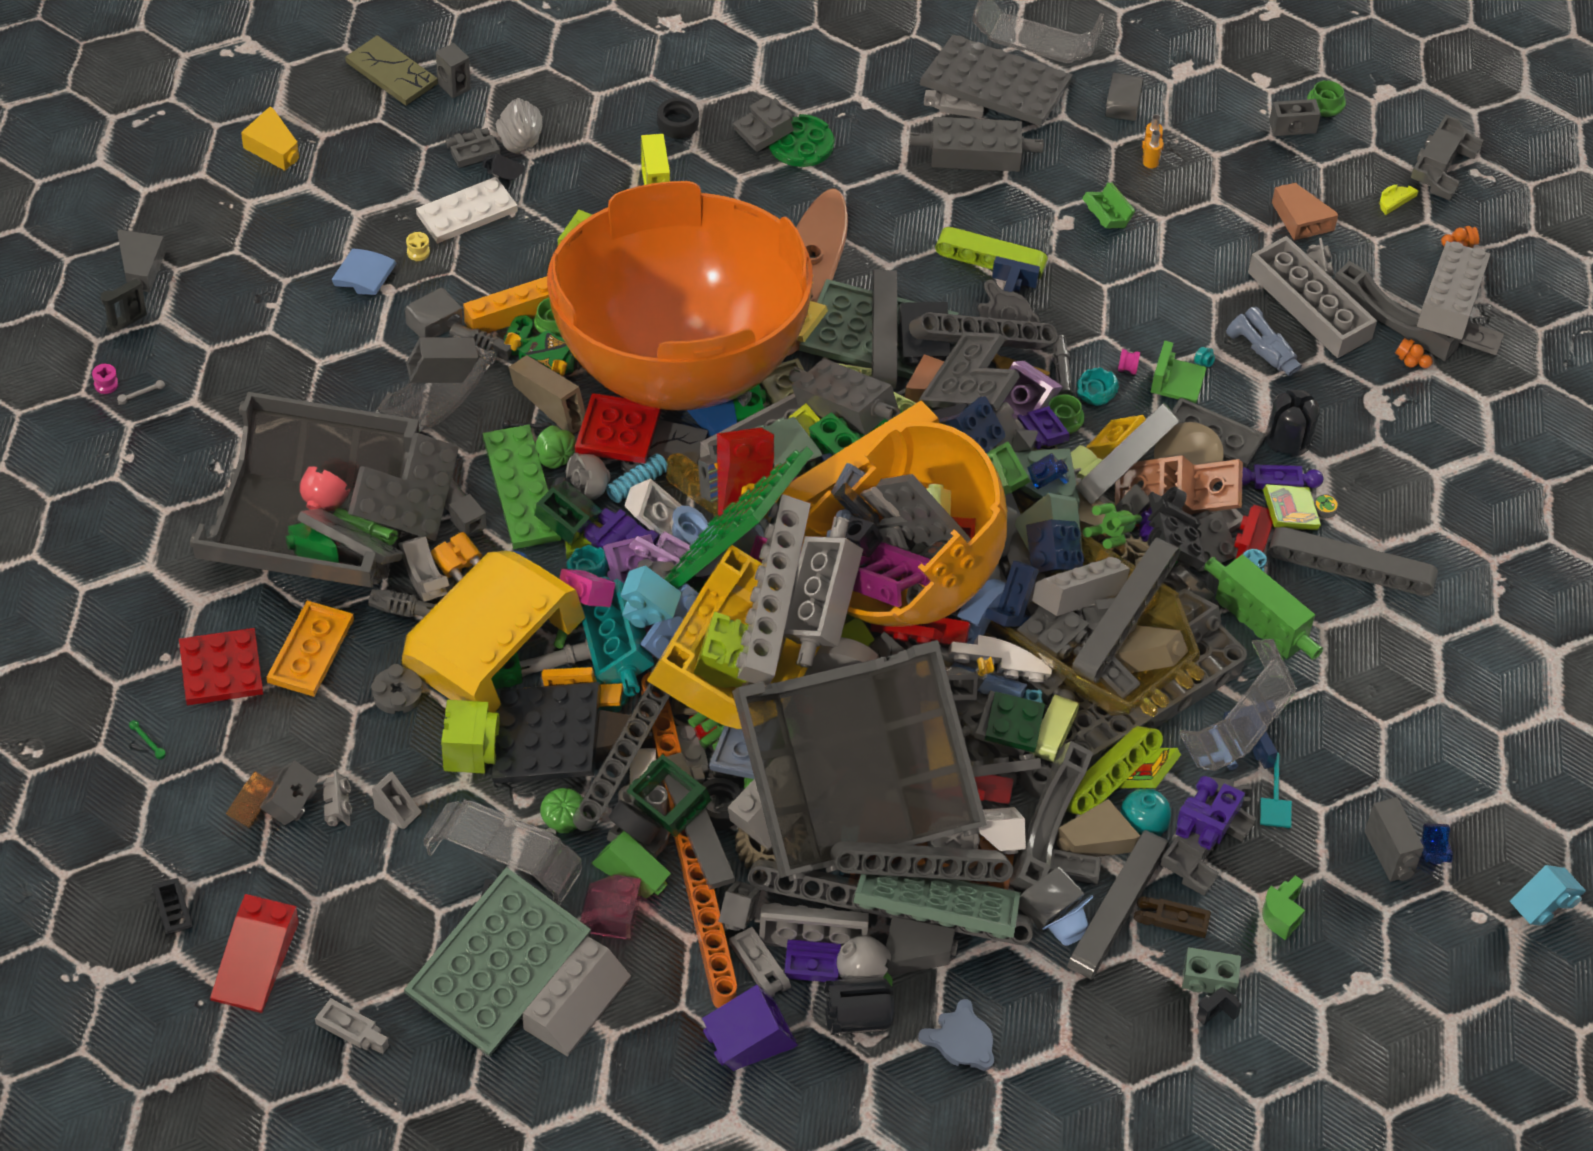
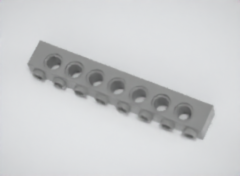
(795, 515)

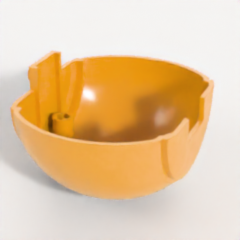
(960, 568)

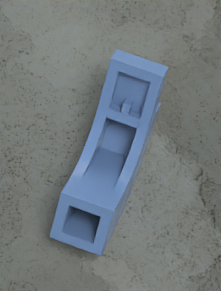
(975, 609)

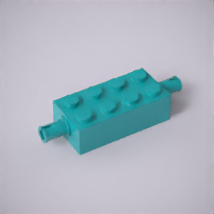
(616, 643)

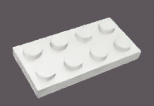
(466, 209)

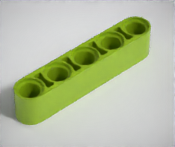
(983, 250)
(1115, 768)

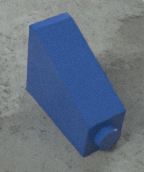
(716, 417)

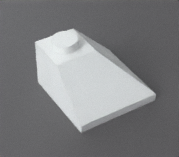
(652, 506)
(1004, 829)

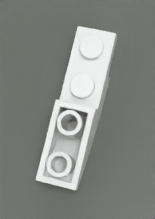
(1011, 659)

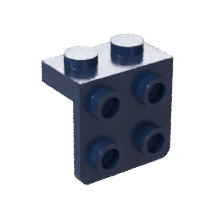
(978, 423)
(1054, 545)

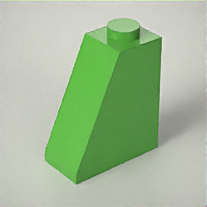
(628, 858)

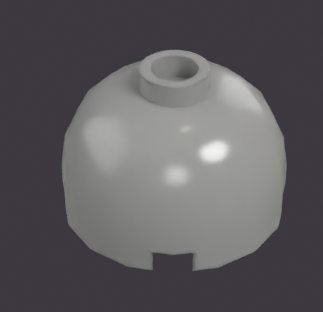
(588, 475)
(862, 958)

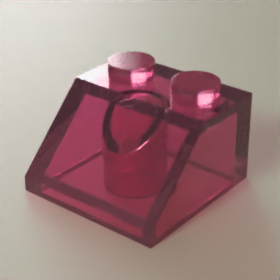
(612, 906)

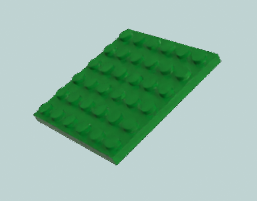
(737, 519)

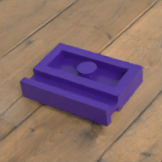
(1047, 424)
(811, 960)

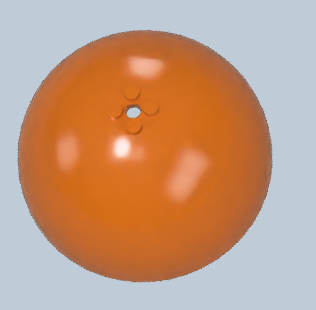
(680, 295)

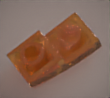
(248, 801)

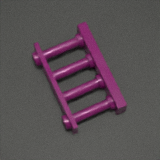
(896, 564)

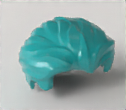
(1097, 386)
(590, 560)

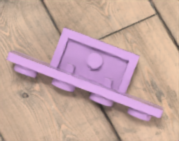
(666, 550)

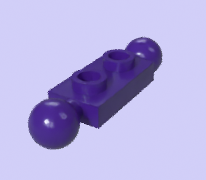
(1282, 476)

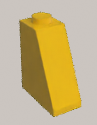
(271, 140)

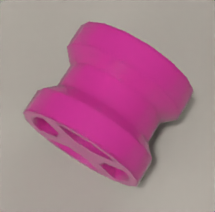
(1129, 361)
(105, 378)

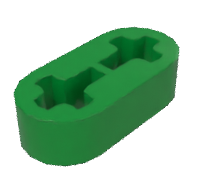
(526, 331)

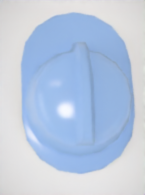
(688, 524)
(1071, 926)

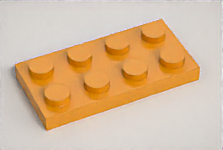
(310, 648)

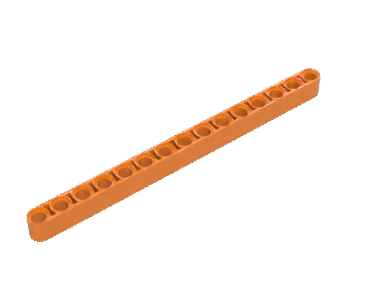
(696, 890)

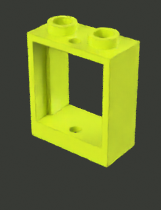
(654, 159)

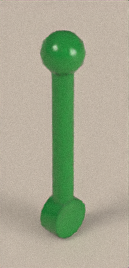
(159, 752)

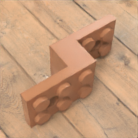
(1195, 480)

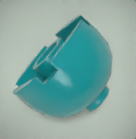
(1147, 811)

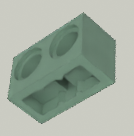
(1211, 966)

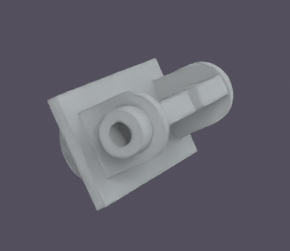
(1320, 255)
(337, 790)

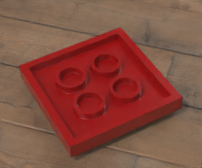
(617, 429)
(220, 666)

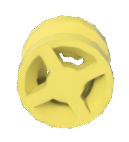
(417, 246)

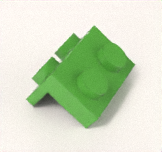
(1109, 207)

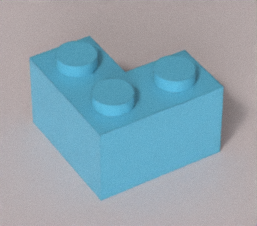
(648, 597)
(1545, 892)

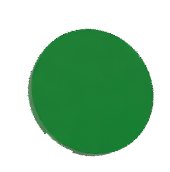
(807, 144)

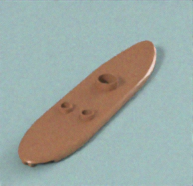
(825, 233)

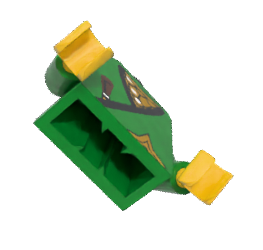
(545, 349)

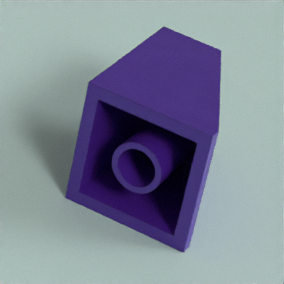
(748, 1029)

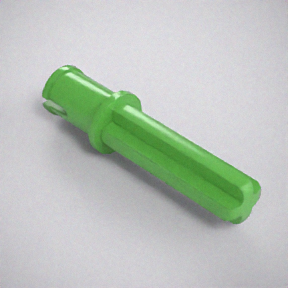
(374, 529)

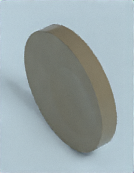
(1193, 441)

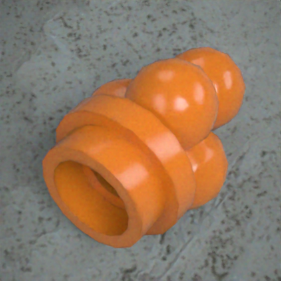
(1466, 236)
(1413, 354)

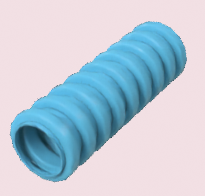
(652, 469)

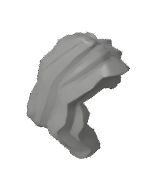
(519, 125)

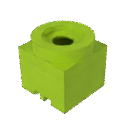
(720, 652)
(469, 736)

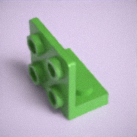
(1176, 377)

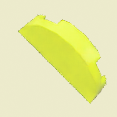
(1395, 197)

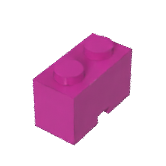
(589, 587)

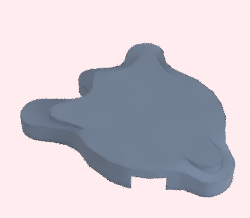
(962, 1038)

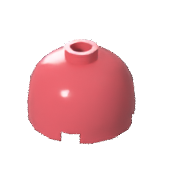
(322, 490)

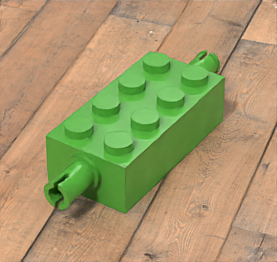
(1264, 606)

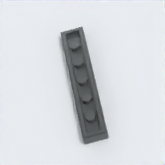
(701, 834)

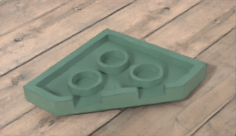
(1057, 486)

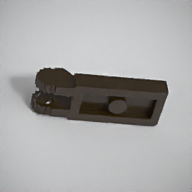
(1173, 916)

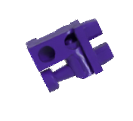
(615, 528)
(1209, 820)

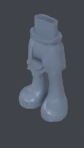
(1269, 346)

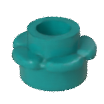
(1204, 357)

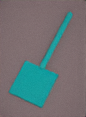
(1275, 811)

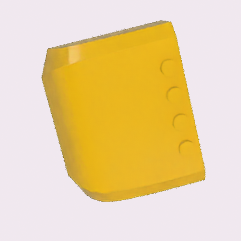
(727, 593)
(486, 623)

